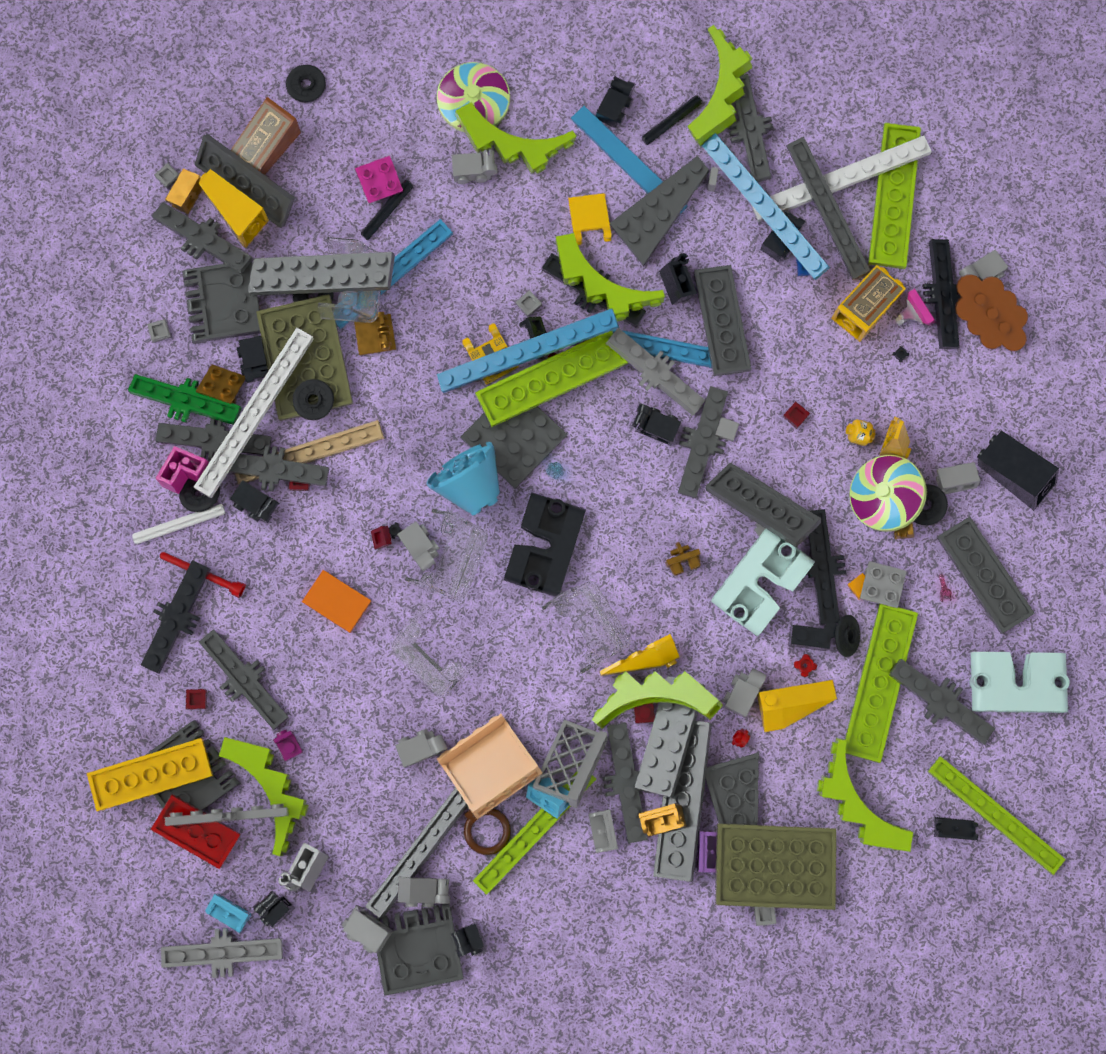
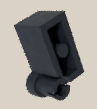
(615, 102)
(773, 244)
(678, 280)
(253, 358)
(655, 424)
(253, 501)
(812, 637)
(273, 909)
(469, 940)

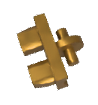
(675, 562)

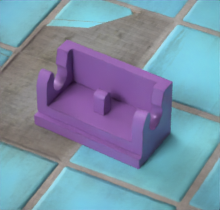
(707, 852)

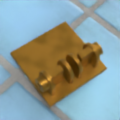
(375, 336)
(221, 384)

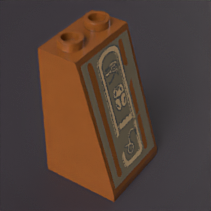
(267, 136)

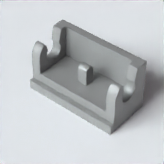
(958, 478)
(603, 831)

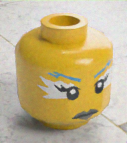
(860, 432)

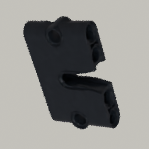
(546, 564)

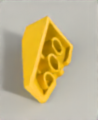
(896, 440)
(655, 655)
(788, 705)

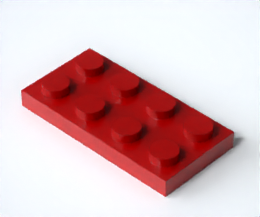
(205, 840)

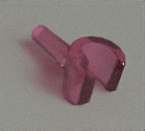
(944, 590)

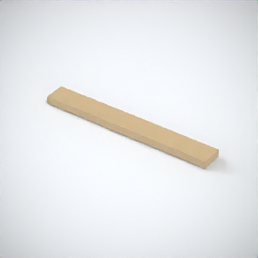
(329, 446)

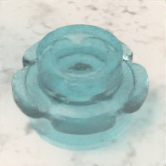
(554, 470)

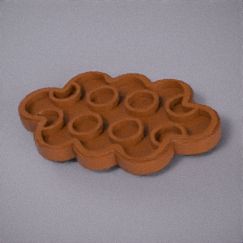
(991, 312)

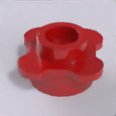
(805, 670)
(740, 738)

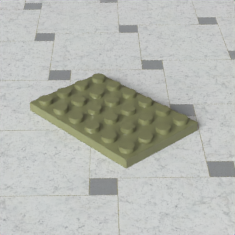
(321, 360)
(775, 866)

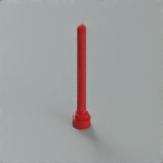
(236, 588)

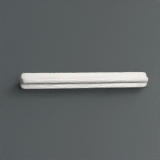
(178, 524)

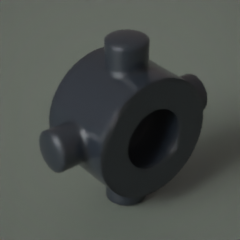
(900, 354)
(394, 530)

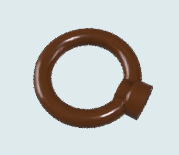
(487, 850)

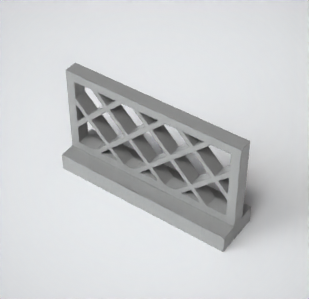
(586, 770)

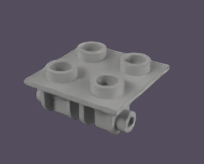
(883, 584)

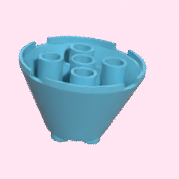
(469, 479)

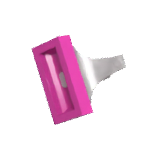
(915, 310)

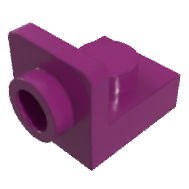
(288, 744)

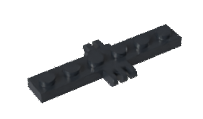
(553, 268)
(943, 294)
(824, 570)
(175, 617)

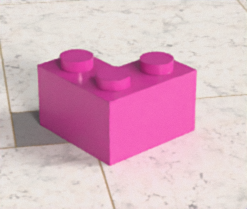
(179, 467)

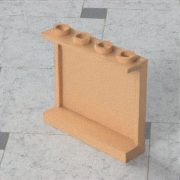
(489, 766)

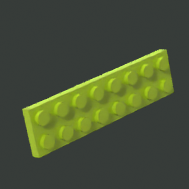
(893, 203)
(549, 379)
(876, 689)

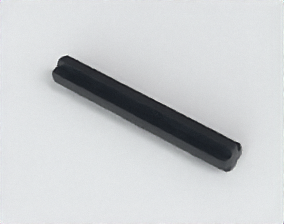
(671, 120)
(386, 210)

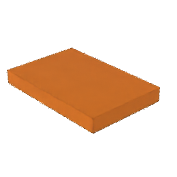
(336, 601)

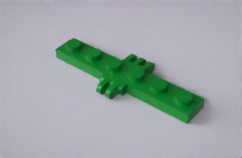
(184, 399)

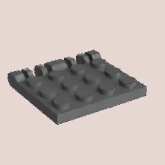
(223, 302)
(203, 792)
(419, 953)

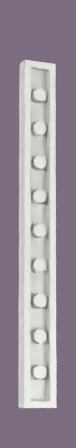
(855, 173)
(253, 413)

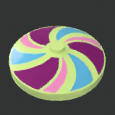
(474, 84)
(888, 493)

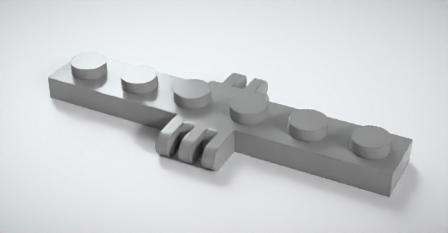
(655, 371)
(217, 815)
(221, 953)

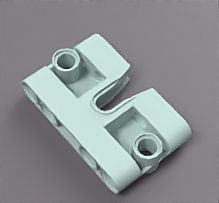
(742, 588)
(1038, 686)

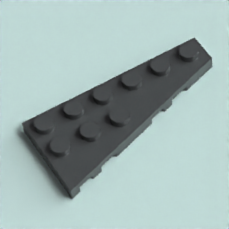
(653, 215)
(735, 790)

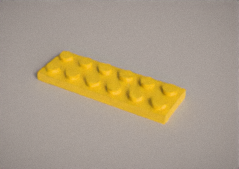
(149, 774)

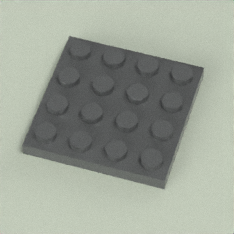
(518, 442)

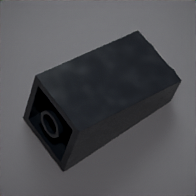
(1018, 469)

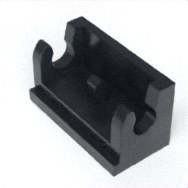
(534, 326)
(955, 829)

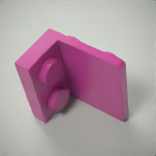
(379, 179)

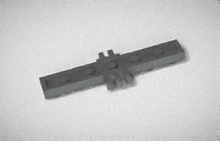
(751, 130)
(202, 238)
(207, 438)
(702, 442)
(273, 468)
(243, 679)
(942, 701)
(624, 782)

